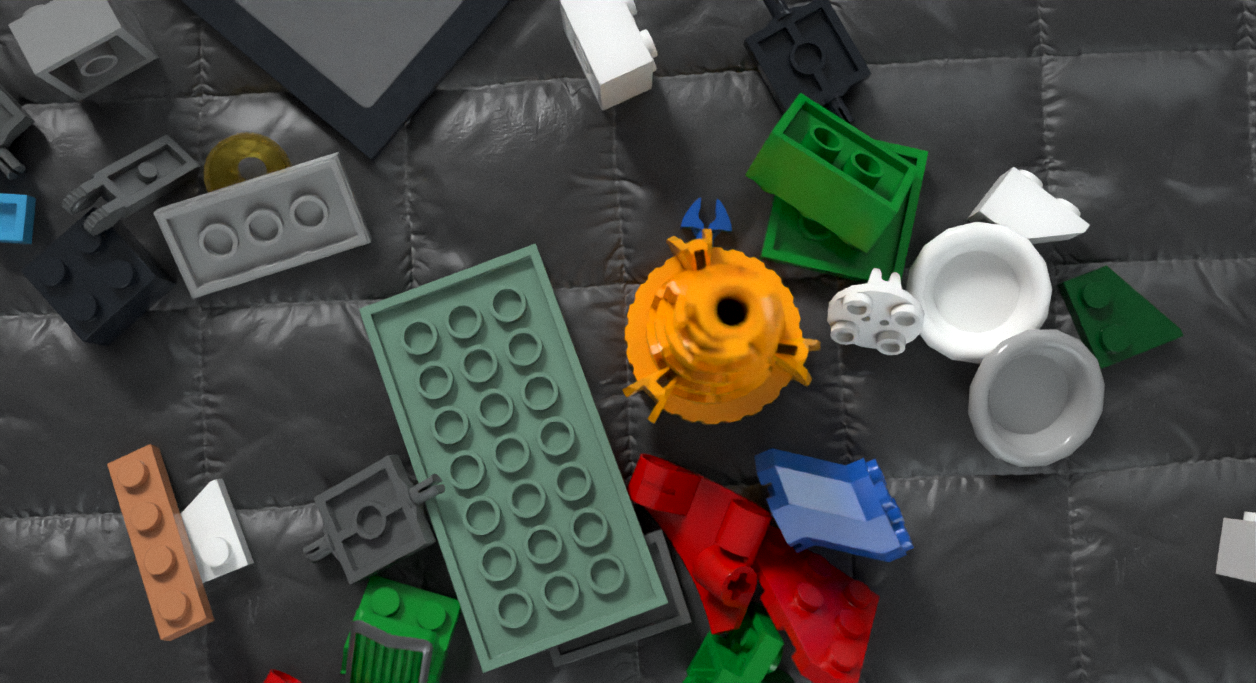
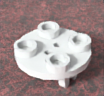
(876, 315)

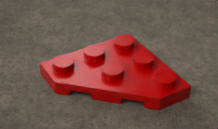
(818, 608)

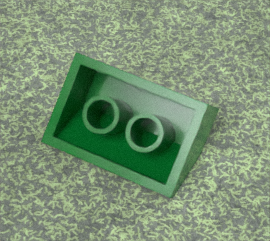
(833, 173)

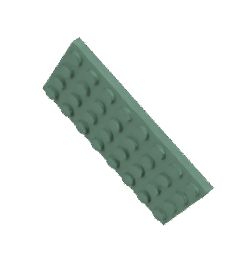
(532, 489)

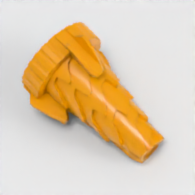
(694, 361)

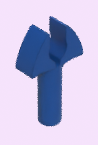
(720, 224)

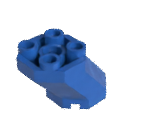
(833, 505)

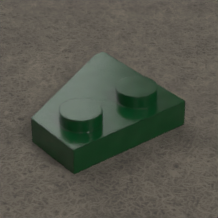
(1114, 317)

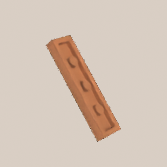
(160, 543)

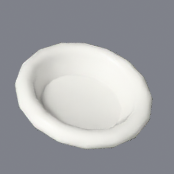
(978, 289)

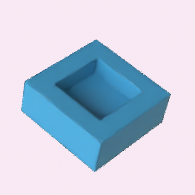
(16, 218)

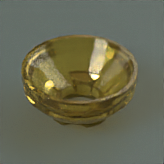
(224, 159)

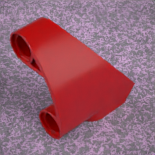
(711, 531)

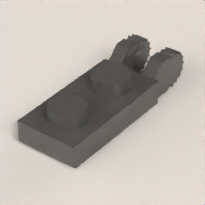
(132, 183)

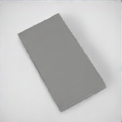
(263, 225)

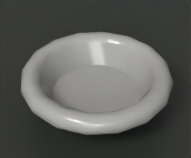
(1036, 398)

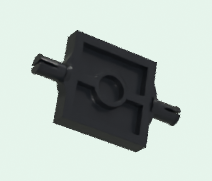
(807, 54)

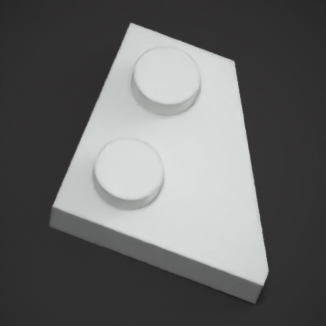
(215, 532)

